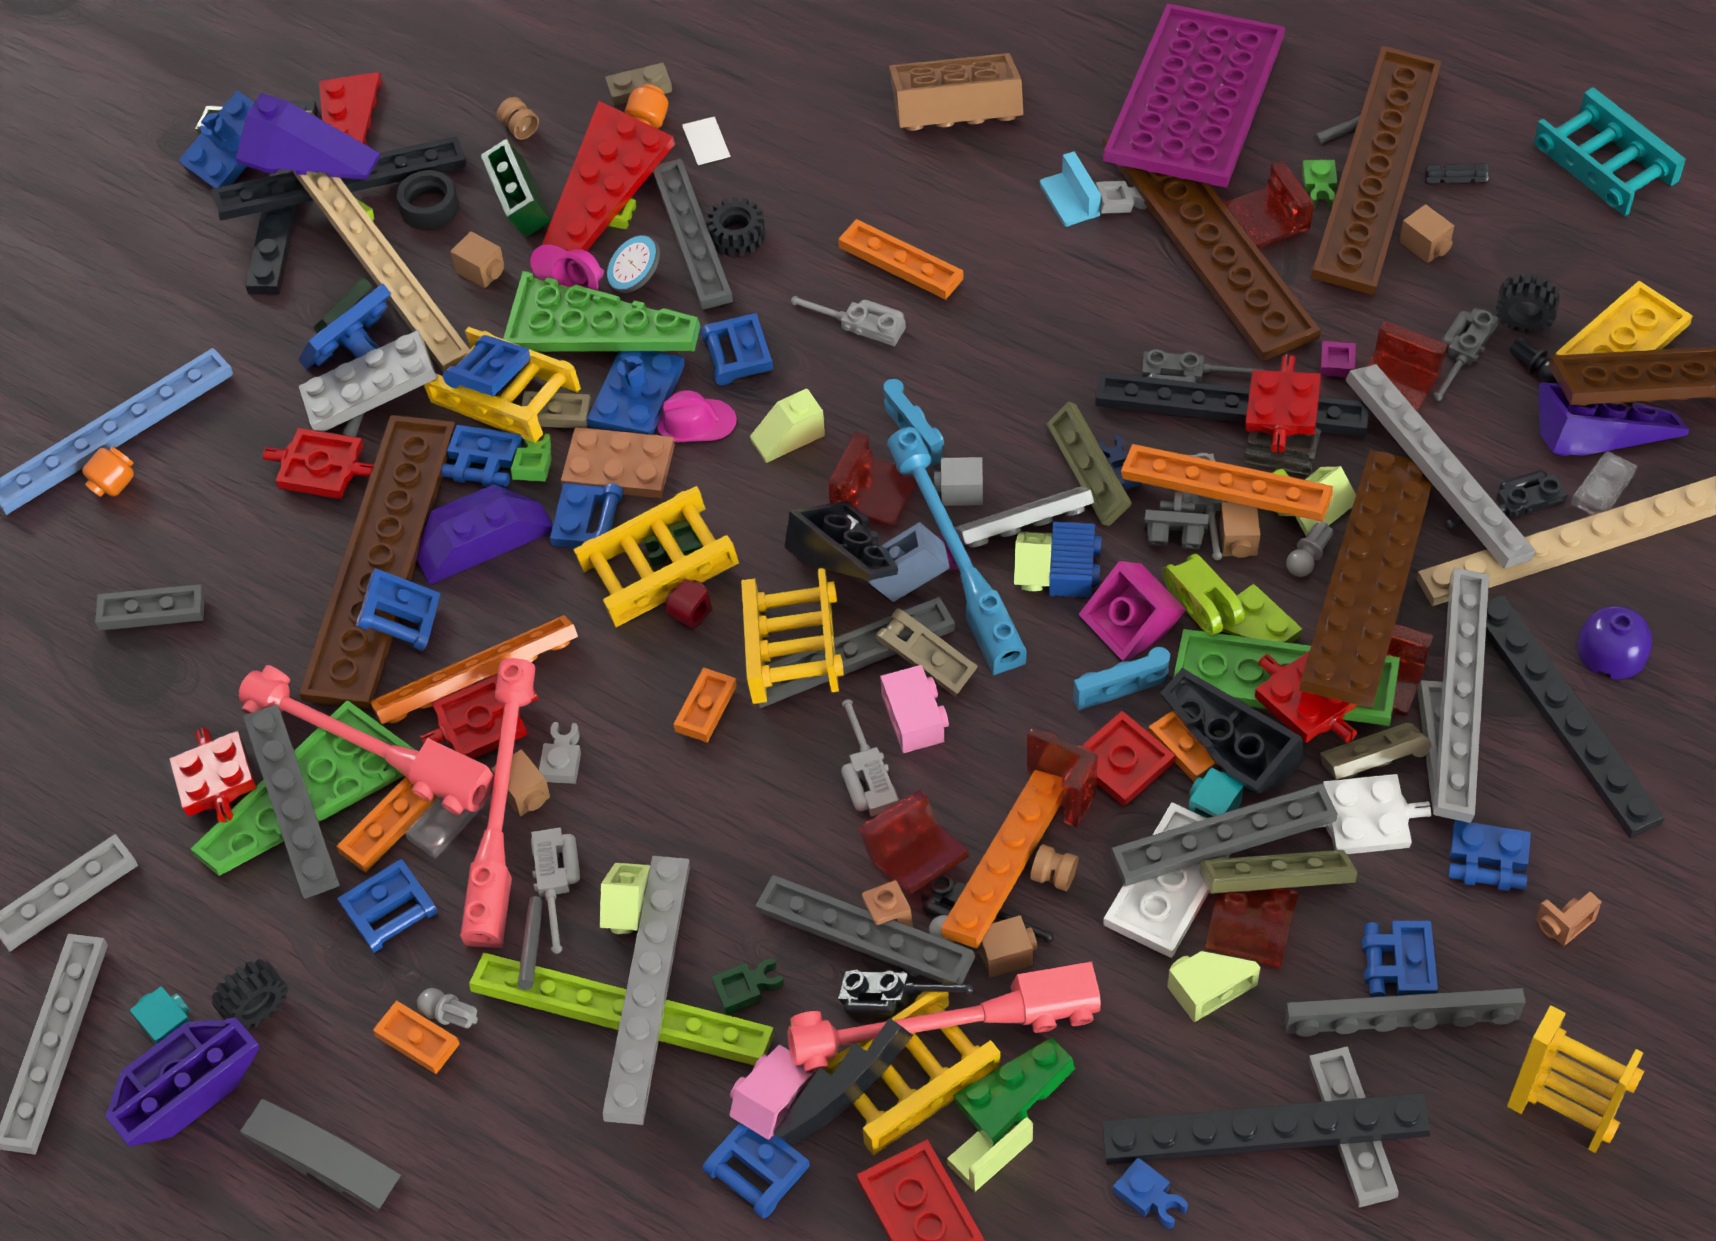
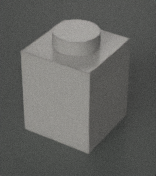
(960, 481)

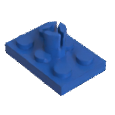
(215, 149)
(348, 330)
(636, 392)

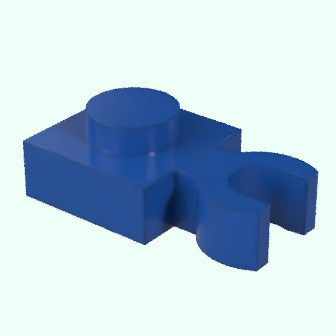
(1146, 1190)

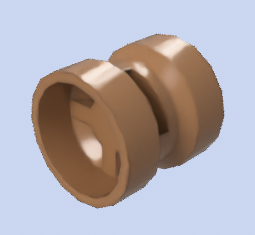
(519, 119)
(1054, 867)

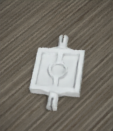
(1371, 814)

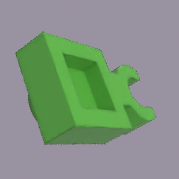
(1320, 180)
(533, 461)

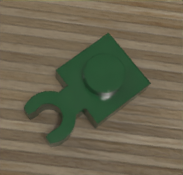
(683, 536)
(742, 987)

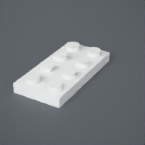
(1162, 907)

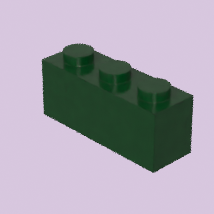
(515, 188)

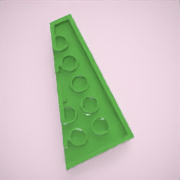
(585, 319)
(335, 778)

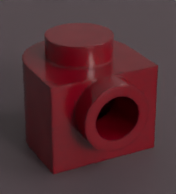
(689, 603)

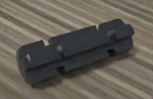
(1457, 173)

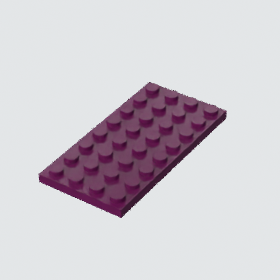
(1195, 95)

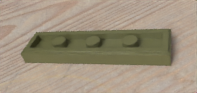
(1089, 463)
(1277, 871)

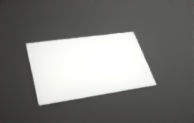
(706, 140)

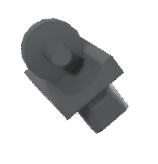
(1176, 517)

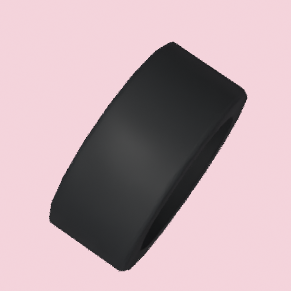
(429, 217)

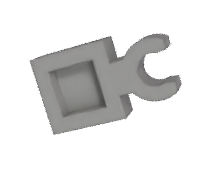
(1118, 197)
(562, 759)

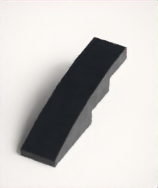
(832, 1094)

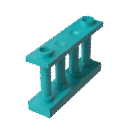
(1620, 129)

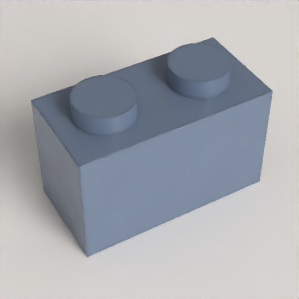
(918, 558)

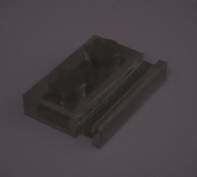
(1296, 458)

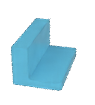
(1072, 192)

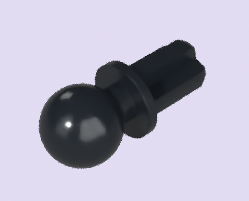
(1533, 358)

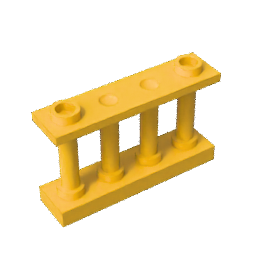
(499, 410)
(654, 587)
(758, 626)
(1538, 1072)
(918, 1105)

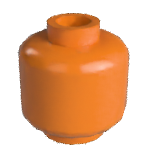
(648, 105)
(108, 472)

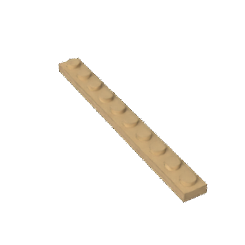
(385, 267)
(1583, 537)

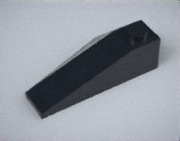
(838, 540)
(1235, 735)

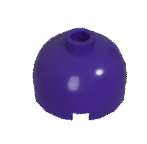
(1615, 642)

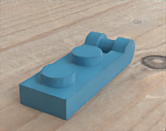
(907, 415)
(1122, 679)

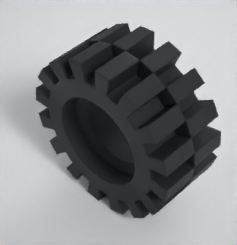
(736, 213)
(1532, 290)
(250, 993)

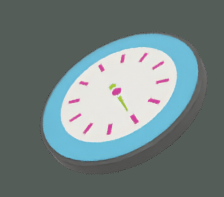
(633, 264)

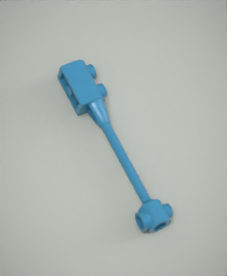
(984, 606)

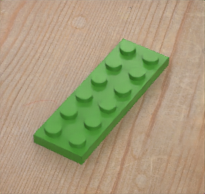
(1233, 667)

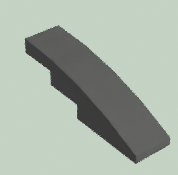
(320, 1154)

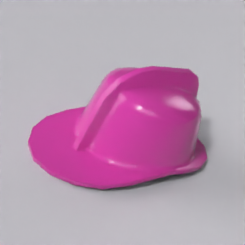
(567, 267)
(693, 418)

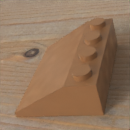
(956, 91)

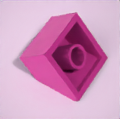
(1131, 610)

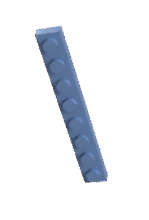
(112, 429)

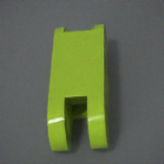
(1203, 594)

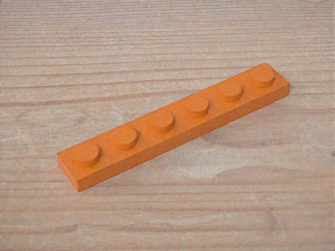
(1227, 482)
(421, 693)
(1004, 860)

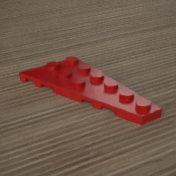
(607, 172)

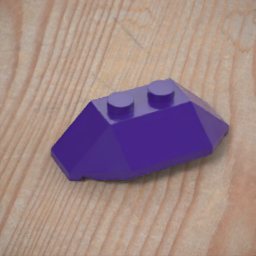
(478, 530)
(180, 1079)

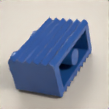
(1072, 559)

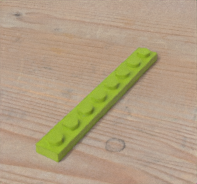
(604, 1003)

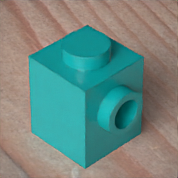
(1215, 794)
(160, 1014)

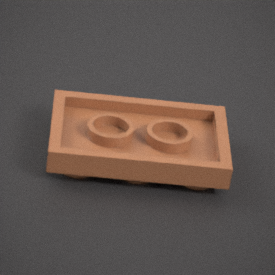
(621, 458)

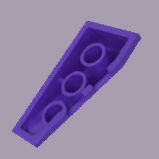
(291, 139)
(1602, 425)

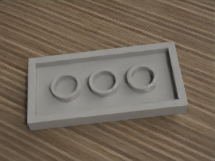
(367, 382)

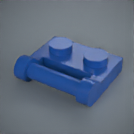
(747, 345)
(487, 366)
(577, 510)
(402, 600)
(380, 897)
(769, 1159)

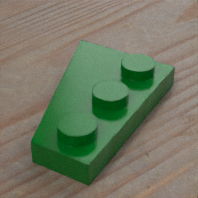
(1008, 1092)

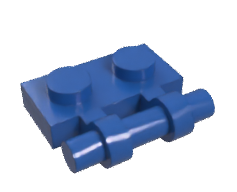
(482, 447)
(1490, 847)
(1412, 956)

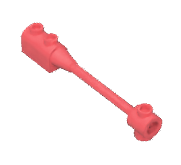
(432, 770)
(488, 876)
(1035, 1000)

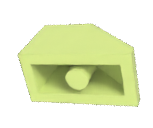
(789, 426)
(1032, 560)
(623, 897)
(1210, 981)

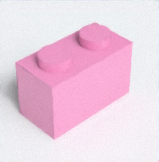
(913, 708)
(768, 1092)

